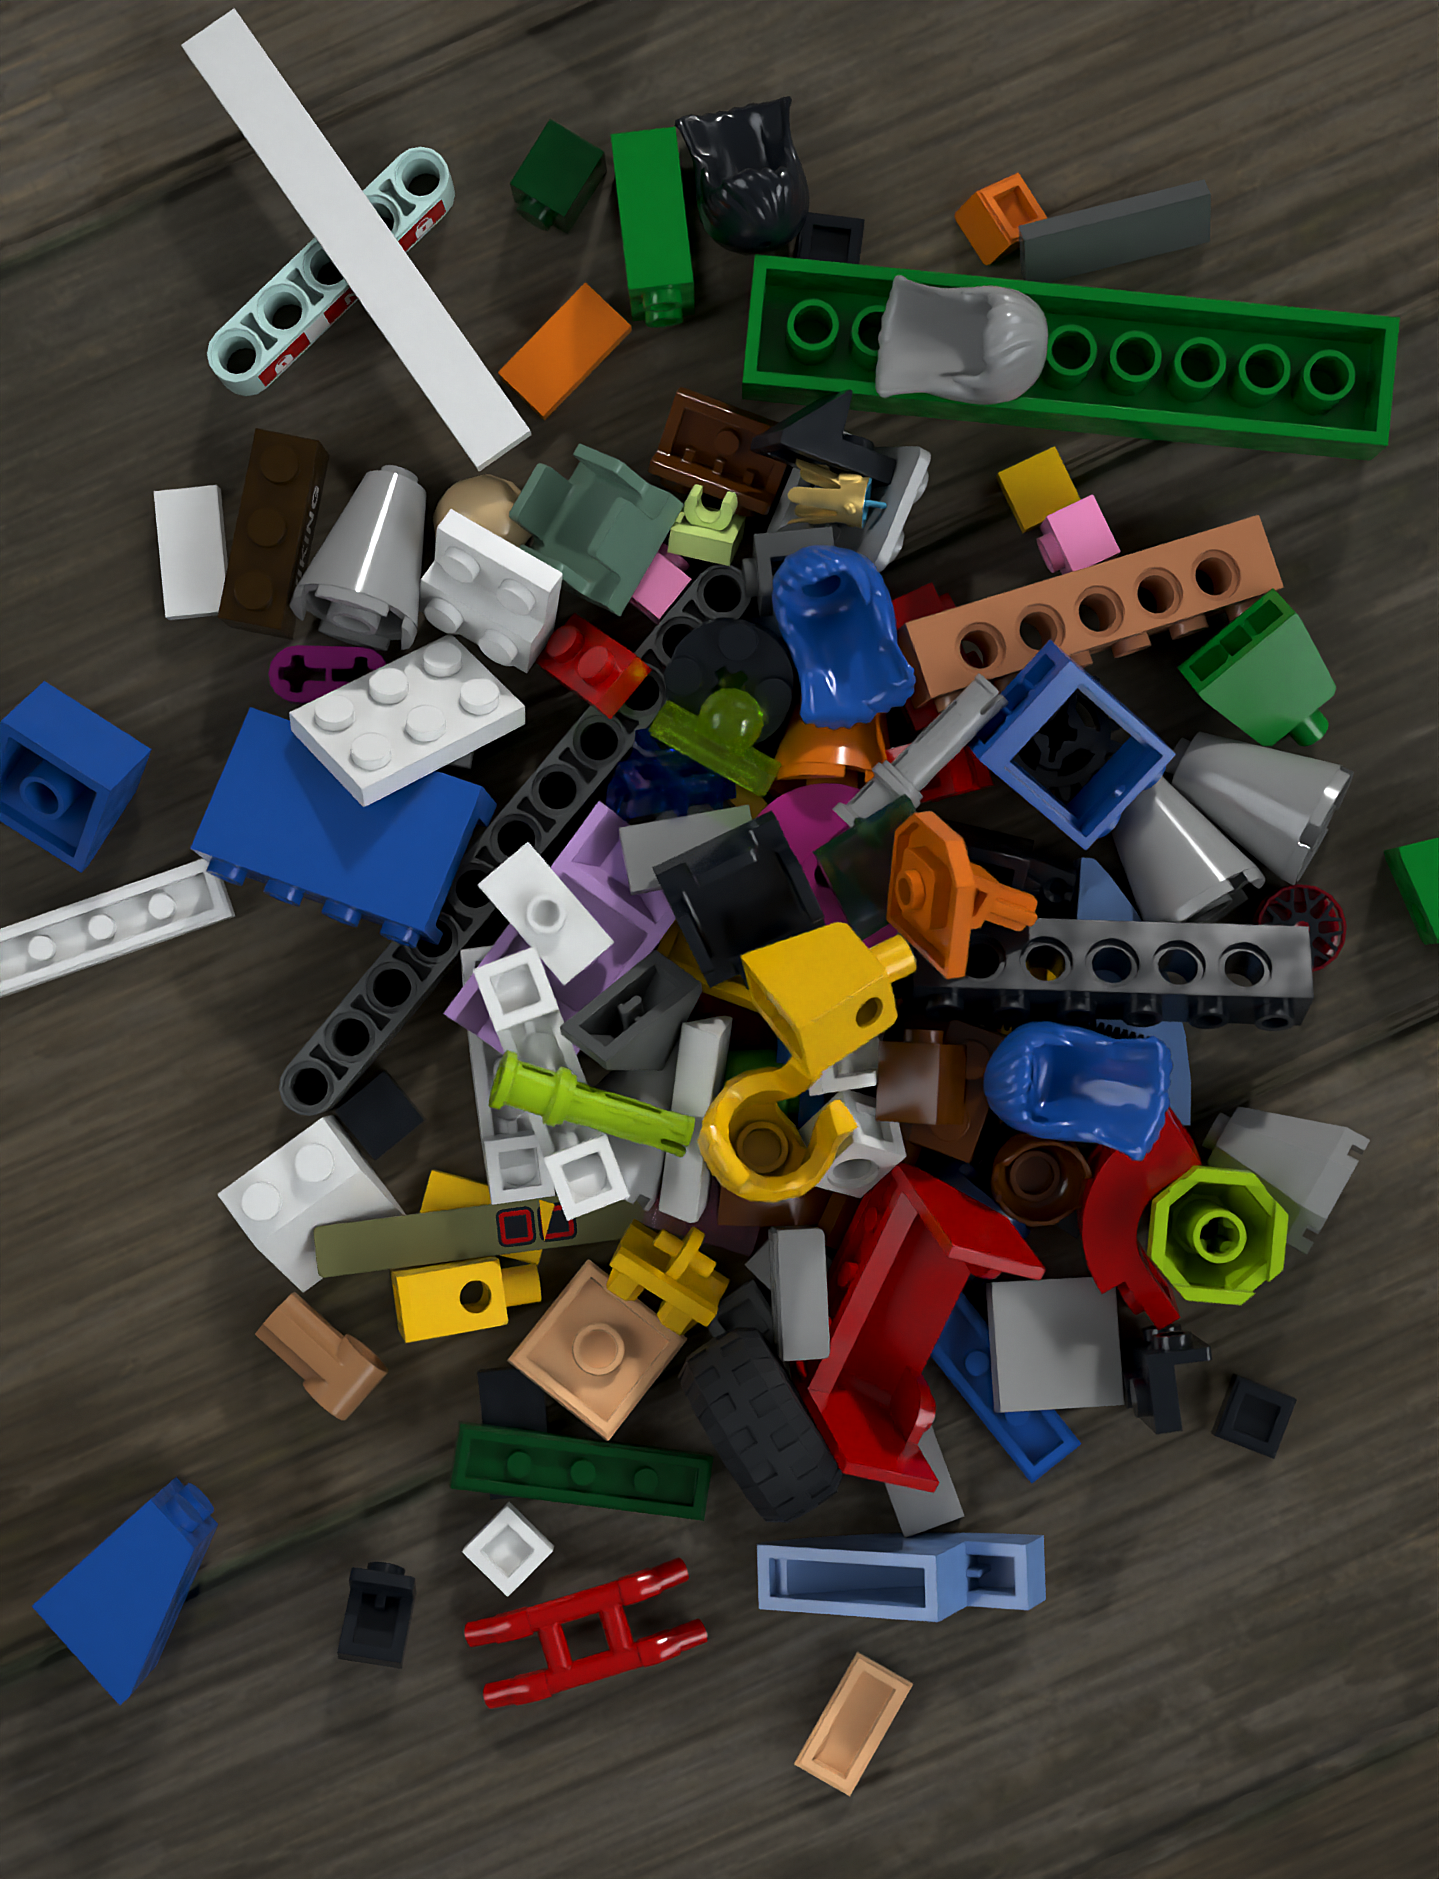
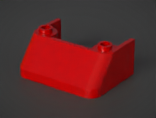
(886, 1311)

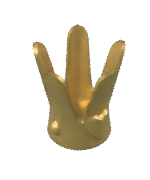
(843, 499)

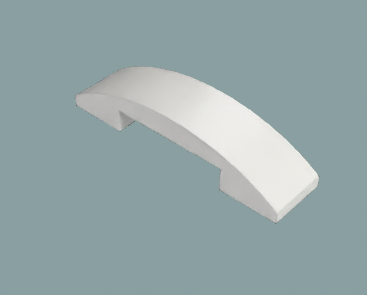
(530, 1024)
(508, 1141)

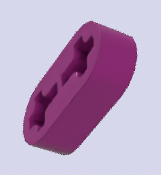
(318, 659)

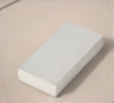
(191, 550)

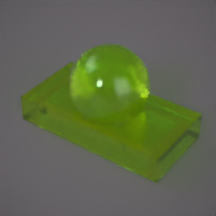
(721, 737)

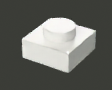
(508, 1549)

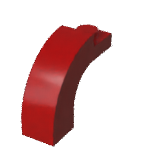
(1112, 1214)

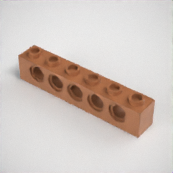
(1231, 555)

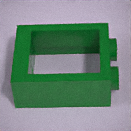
(653, 226)

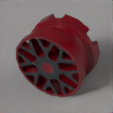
(1305, 907)

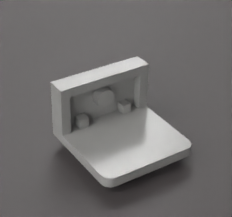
(883, 528)

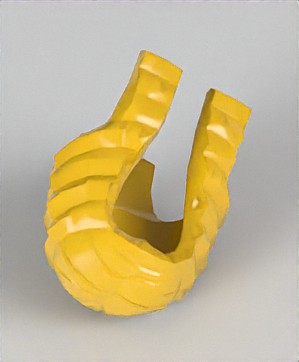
(756, 1145)

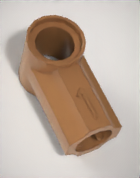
(334, 1367)

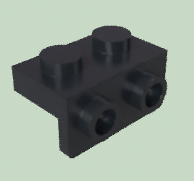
(1151, 1380)

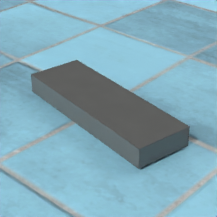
(1115, 233)

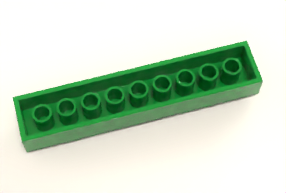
(1111, 362)

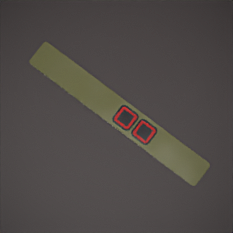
(463, 1235)

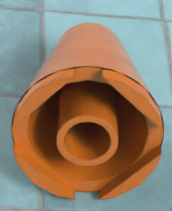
(828, 755)

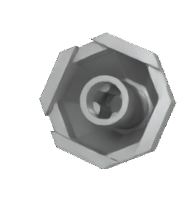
(1293, 1157)

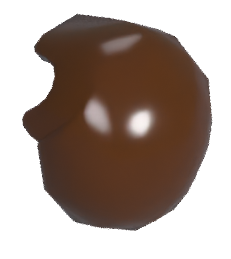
(1039, 1179)

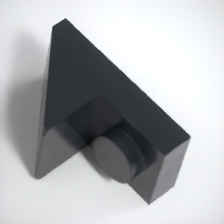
(818, 438)

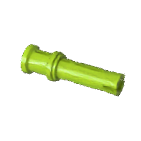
(562, 1098)

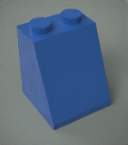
(131, 1588)

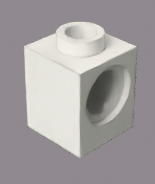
(865, 1153)

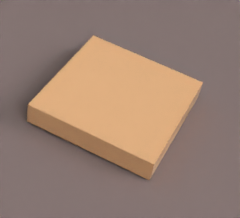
(596, 1351)

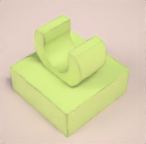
(707, 531)

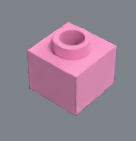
(1076, 537)
(661, 585)

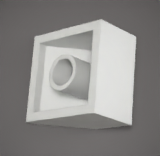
(302, 1186)

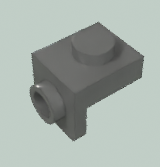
(770, 553)

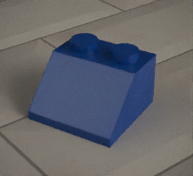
(65, 774)

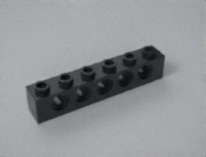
(1203, 953)

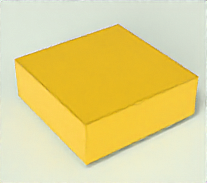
(1037, 488)

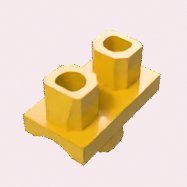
(670, 1271)

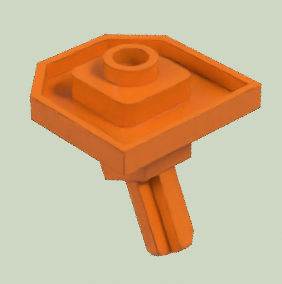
(943, 896)

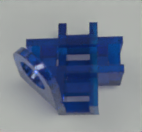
(663, 781)

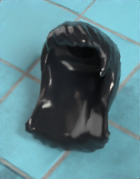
(747, 176)

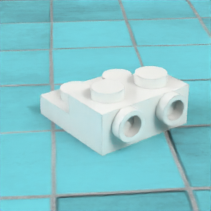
(490, 593)

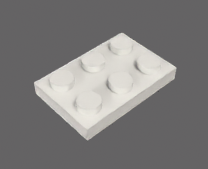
(407, 719)

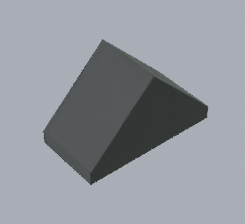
(636, 1017)

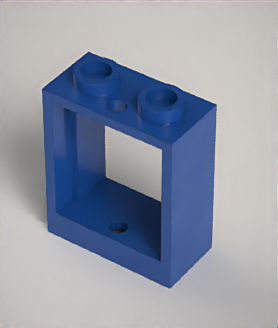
(1032, 700)

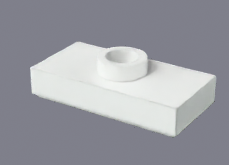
(546, 913)

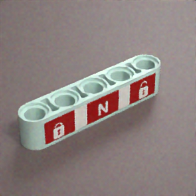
(321, 302)

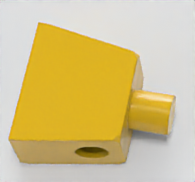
(826, 991)
(430, 1296)

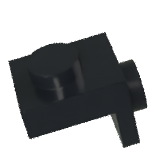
(378, 1615)

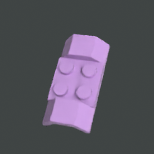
(597, 876)

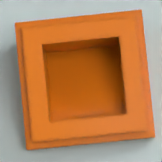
(993, 217)

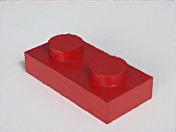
(592, 665)

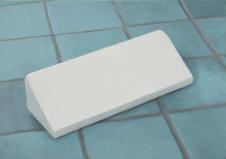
(696, 1085)

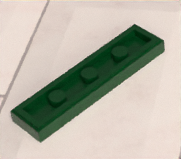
(581, 1471)

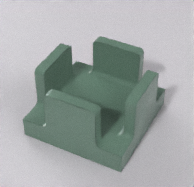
(595, 526)

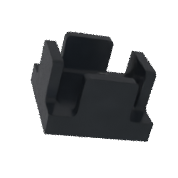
(738, 896)

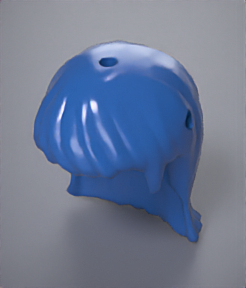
(840, 636)
(1081, 1086)

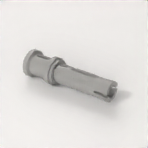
(928, 752)

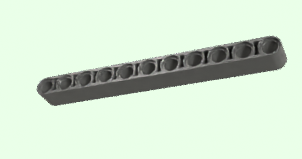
(486, 855)

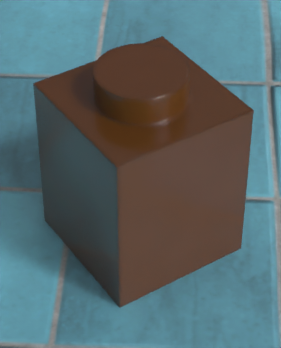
(921, 1080)

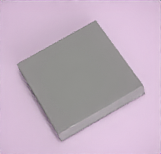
(1053, 1345)

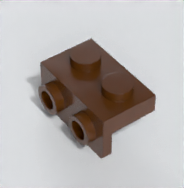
(710, 447)

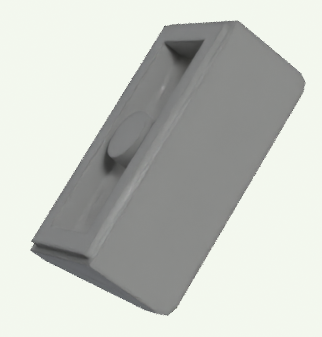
(799, 1292)

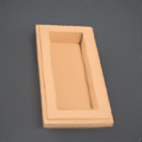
(853, 1723)

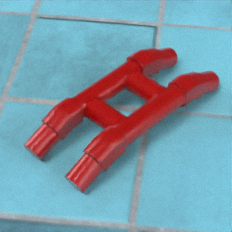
(608, 1602)

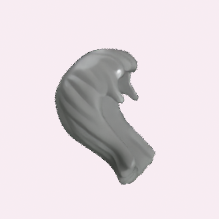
(960, 343)

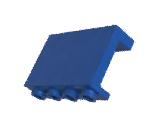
(307, 837)

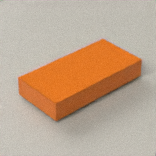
(564, 351)

